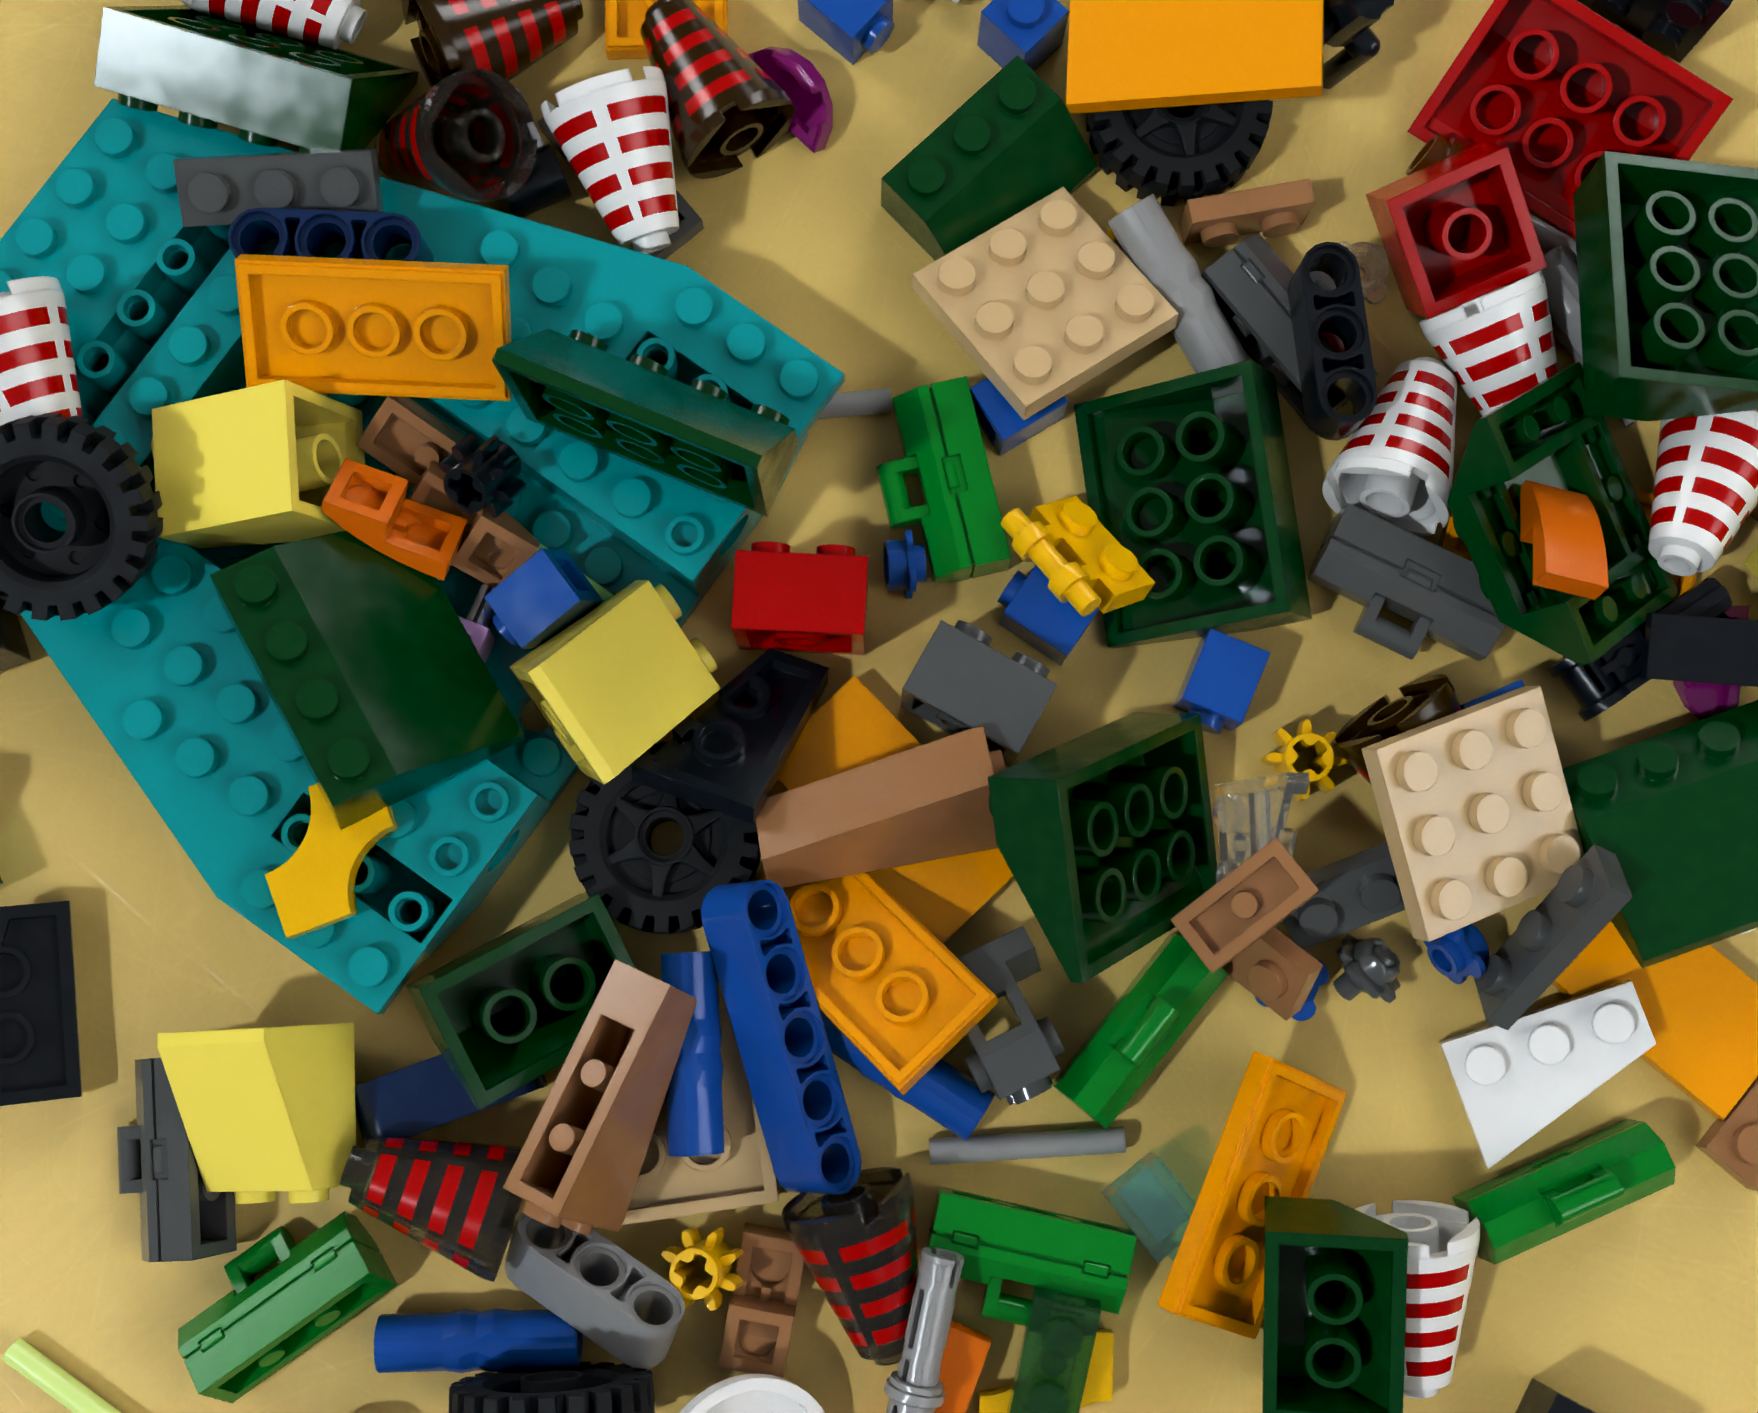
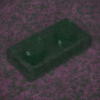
(1054, 1353)

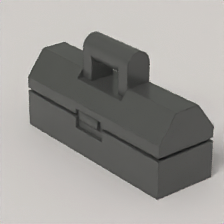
(1254, 298)
(1409, 576)
(158, 1162)

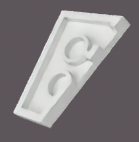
(1543, 1064)

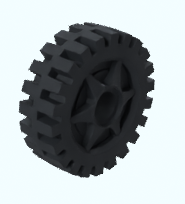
(1177, 154)
(106, 511)
(636, 884)
(556, 1390)

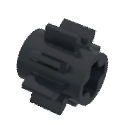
(482, 475)

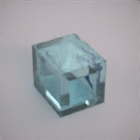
(1152, 1205)

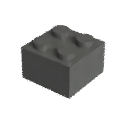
(971, 685)

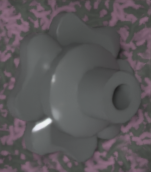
(1368, 969)

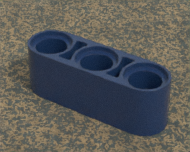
(310, 231)
(418, 1100)

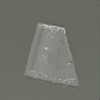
(1252, 815)

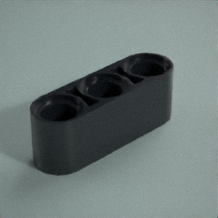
(1344, 315)

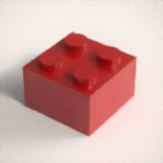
(1456, 229)
(800, 599)

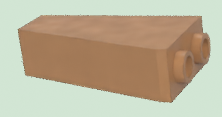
(883, 813)
(603, 1105)

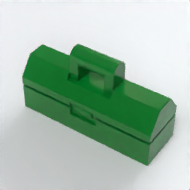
(959, 496)
(1138, 1030)
(1567, 1188)
(1031, 1248)
(284, 1311)

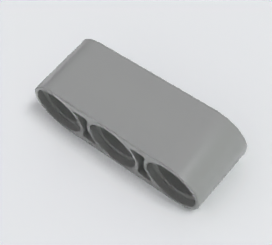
(596, 1290)

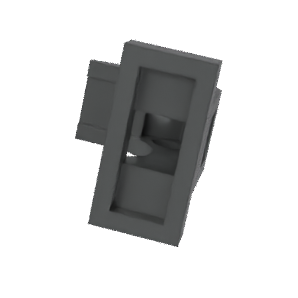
(1024, 1057)

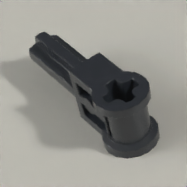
(1619, 669)

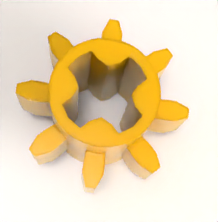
(1319, 747)
(719, 1264)

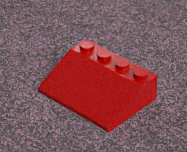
(1561, 93)

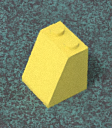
(251, 464)
(618, 679)
(266, 1107)

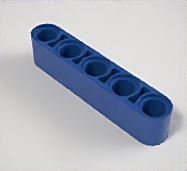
(781, 1037)

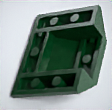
(1554, 443)

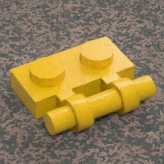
(1078, 556)

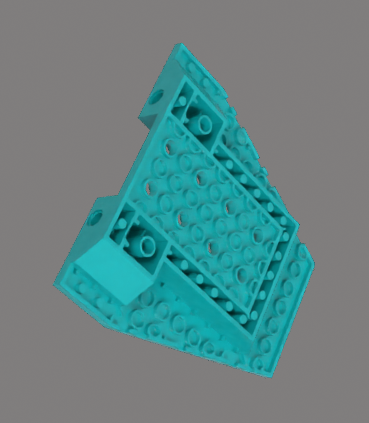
(163, 663)

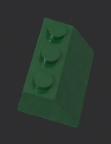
(987, 162)
(520, 997)
(1332, 1309)

